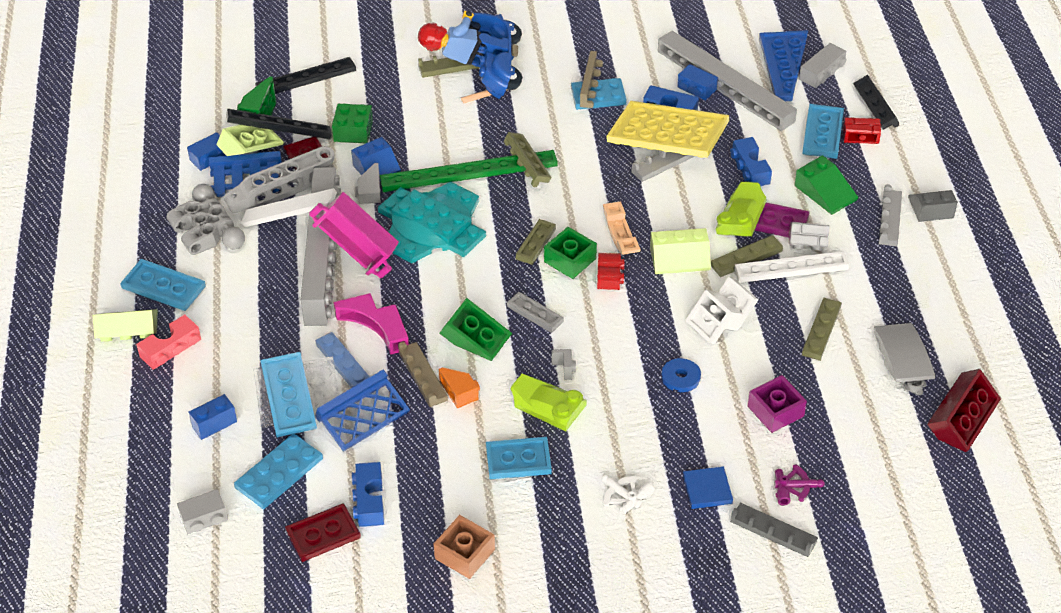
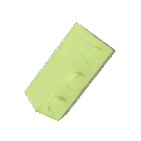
(246, 139)
(680, 251)
(125, 324)

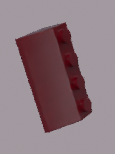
(964, 410)

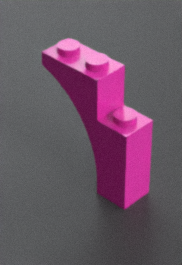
(383, 321)

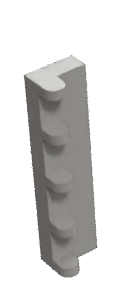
(658, 164)
(890, 216)

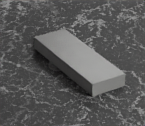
(535, 312)

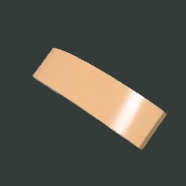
(619, 228)

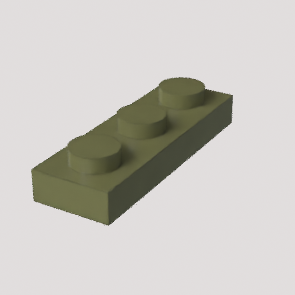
(535, 241)

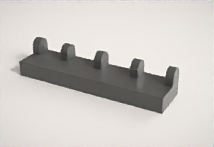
(773, 529)

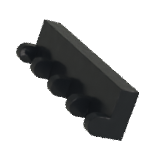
(876, 102)

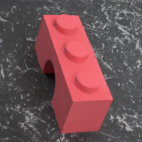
(158, 351)

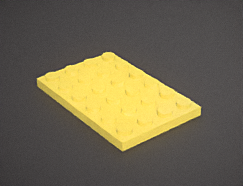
(668, 129)

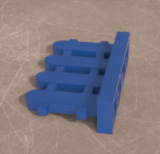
(237, 166)

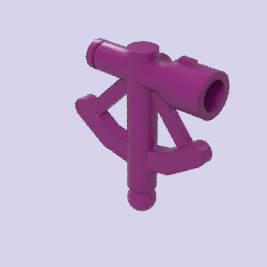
(786, 485)

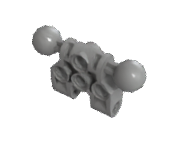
(206, 222)

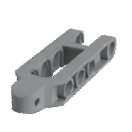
(248, 191)

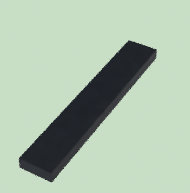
(313, 75)
(278, 124)

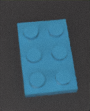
(608, 93)
(518, 458)

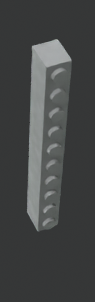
(730, 82)

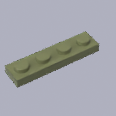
(751, 253)
(821, 329)

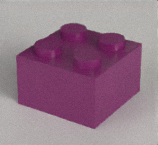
(776, 403)

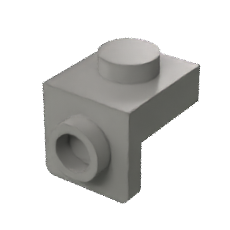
(564, 358)

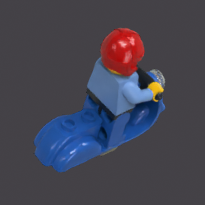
(480, 41)

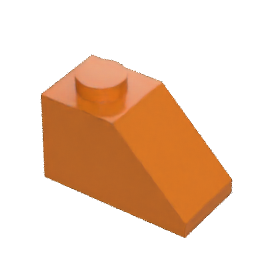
(459, 386)

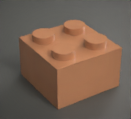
(464, 546)

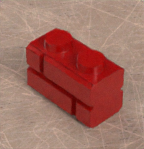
(861, 130)

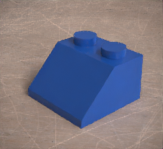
(375, 152)

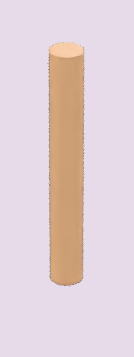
(472, 97)

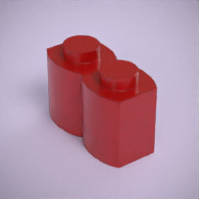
(609, 271)

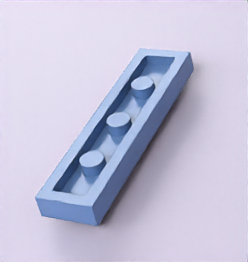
(343, 360)

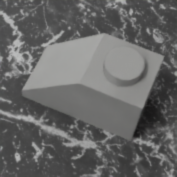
(369, 186)

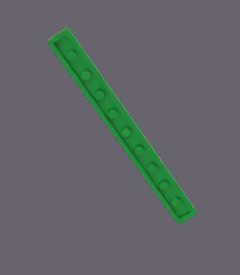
(460, 171)

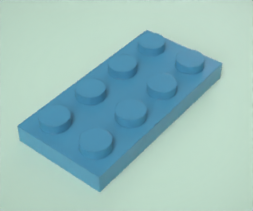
(823, 131)
(163, 284)
(288, 394)
(278, 471)

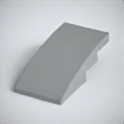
(904, 352)

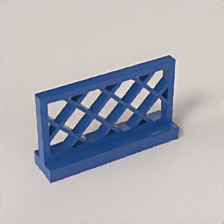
(355, 395)

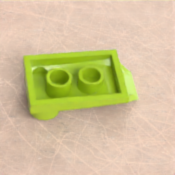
(742, 210)
(547, 401)

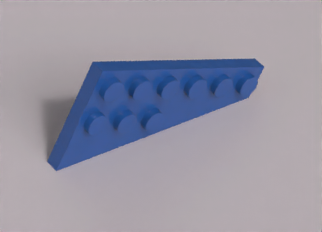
(783, 60)

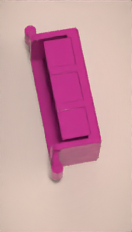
(356, 233)

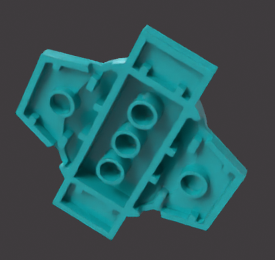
(432, 221)

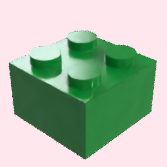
(352, 123)
(570, 252)

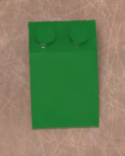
(260, 99)
(825, 185)
(475, 331)

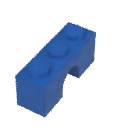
(670, 98)
(746, 154)
(369, 508)

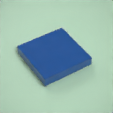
(707, 487)

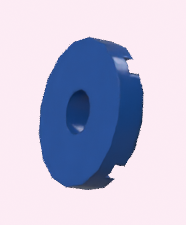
(681, 366)

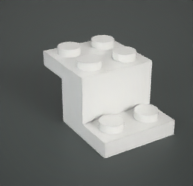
(721, 310)

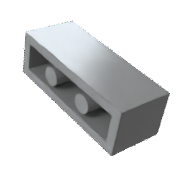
(823, 65)

